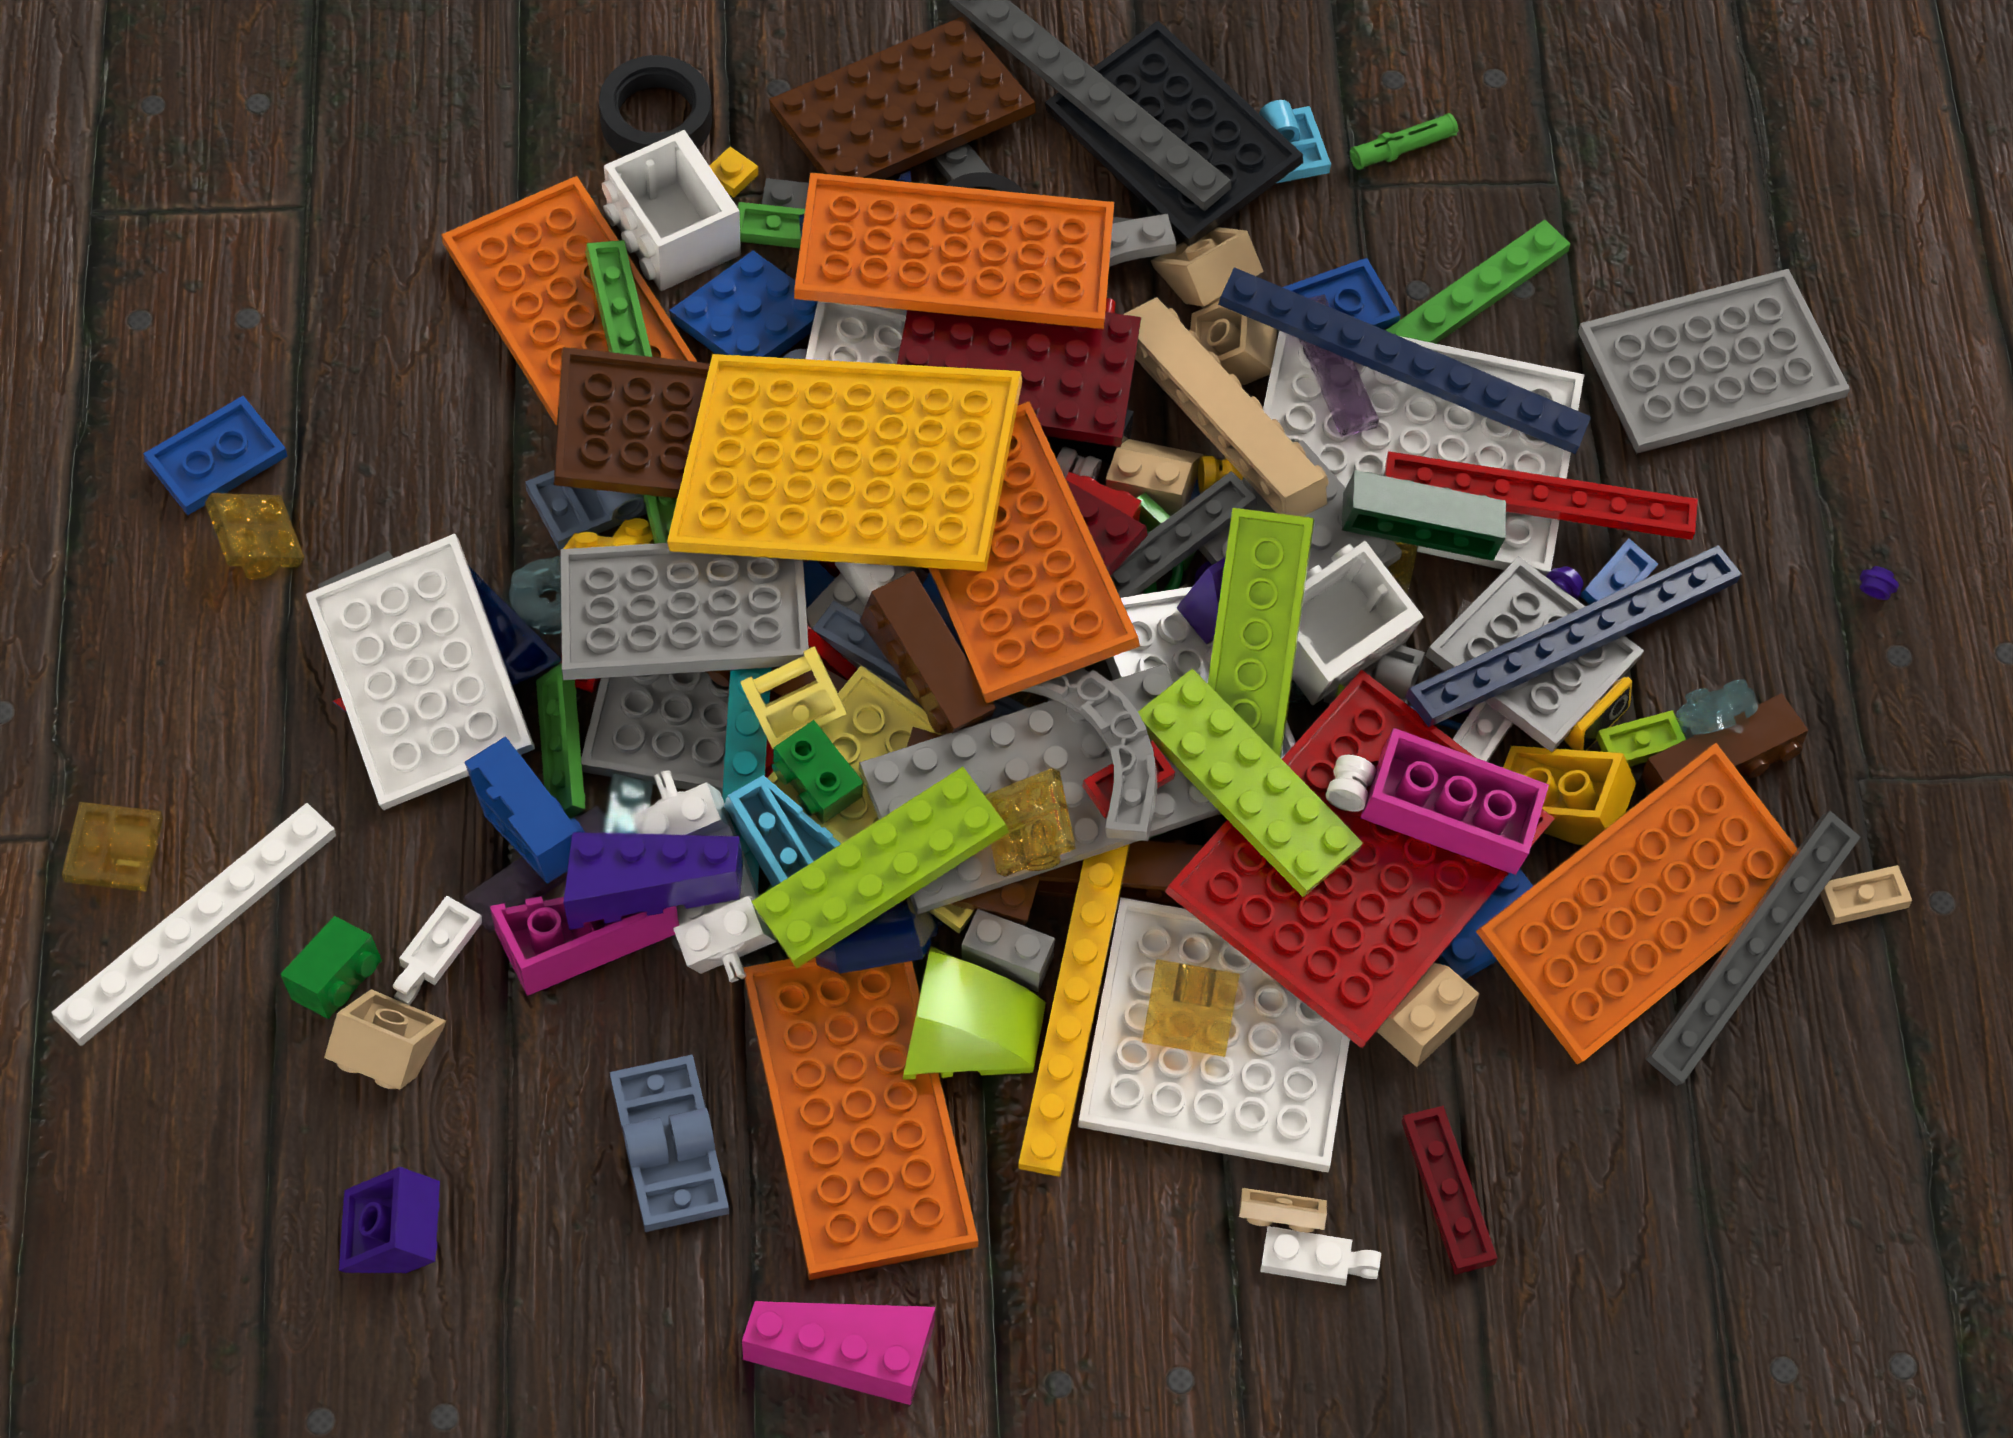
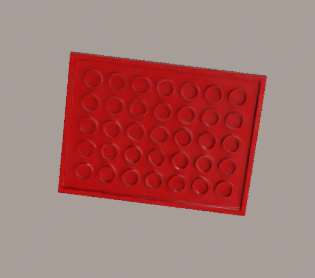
(1374, 921)

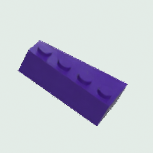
(648, 873)

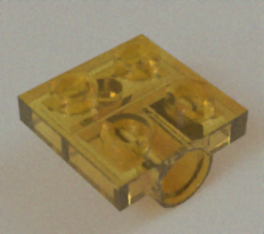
(254, 532)
(1036, 824)
(112, 846)
(1190, 1008)

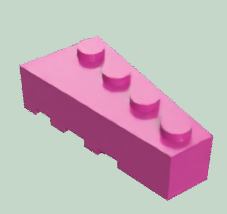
(548, 952)
(843, 1344)

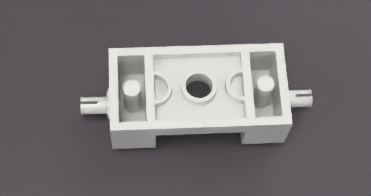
(716, 931)

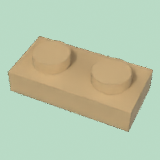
(1865, 895)
(1298, 1212)

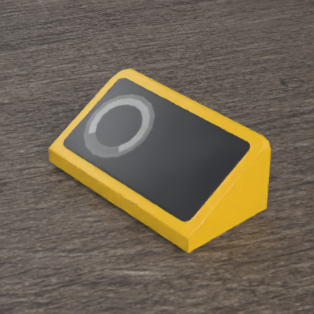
(1601, 715)

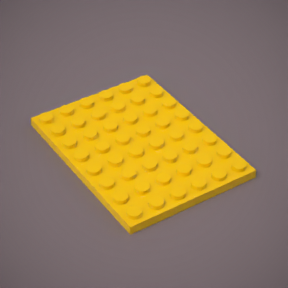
(847, 462)

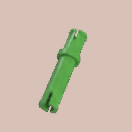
(1389, 145)

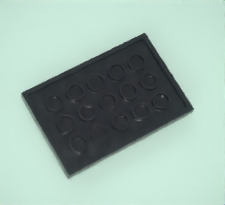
(1199, 110)

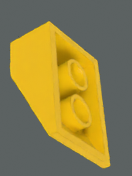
(1584, 788)

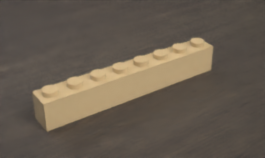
(1227, 413)

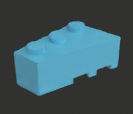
(777, 829)

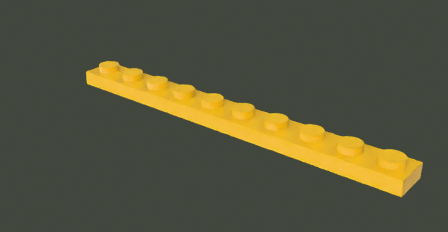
(1073, 1013)

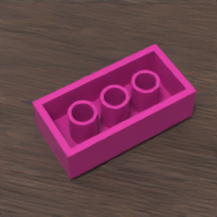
(1455, 801)

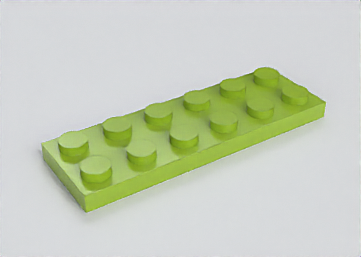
(1260, 618)
(1248, 783)
(880, 867)

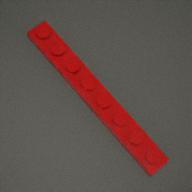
(1555, 496)

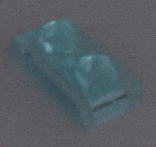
(625, 798)

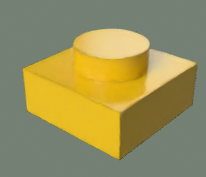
(734, 171)

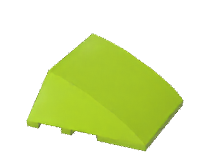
(972, 1021)

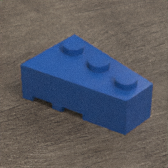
(522, 808)

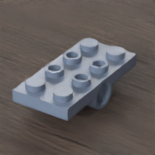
(580, 509)
(669, 1143)

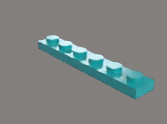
(744, 747)

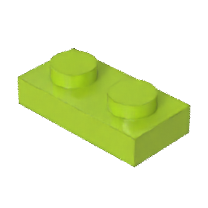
(1642, 737)

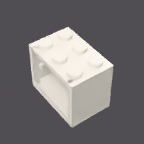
(671, 210)
(1349, 620)

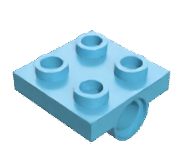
(1302, 131)

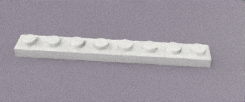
(193, 924)

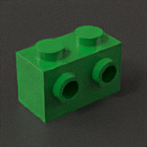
(817, 772)
(331, 967)

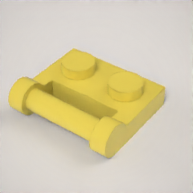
(796, 709)

